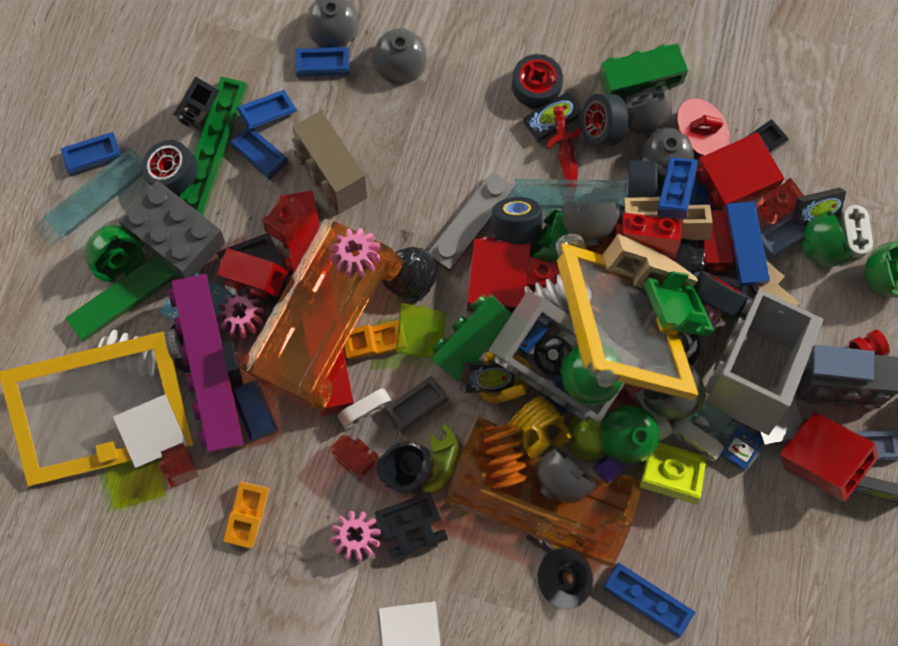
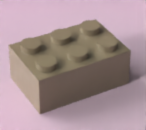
(329, 162)

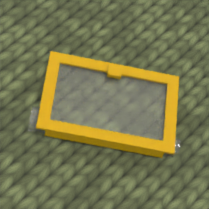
(619, 326)
(68, 403)

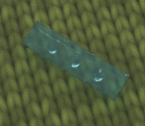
(95, 193)
(561, 193)

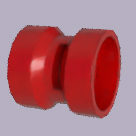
(873, 341)

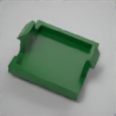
(678, 307)

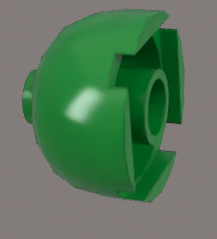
(826, 241)
(545, 245)
(113, 252)
(882, 270)
(583, 385)
(629, 434)

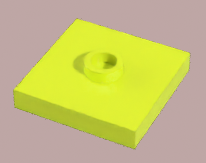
(674, 473)

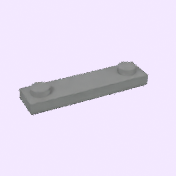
(470, 222)

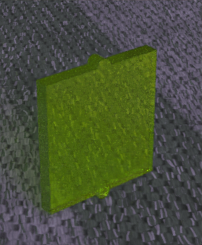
(419, 330)
(134, 485)

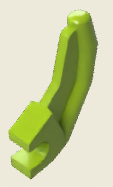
(445, 460)

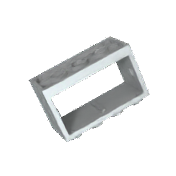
(783, 324)
(512, 336)

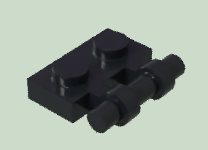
(406, 518)

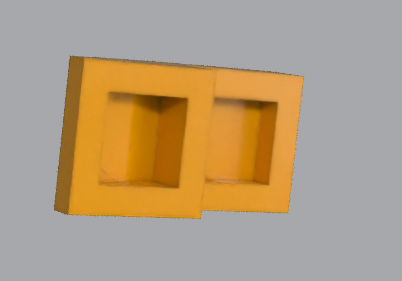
(372, 341)
(246, 514)

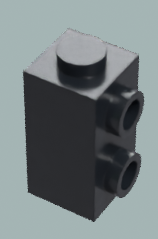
(196, 103)

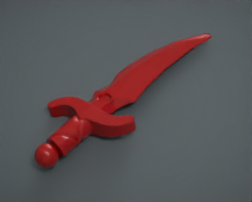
(564, 139)

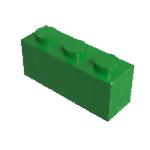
(643, 70)
(471, 335)

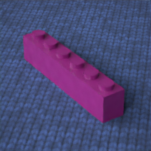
(207, 364)

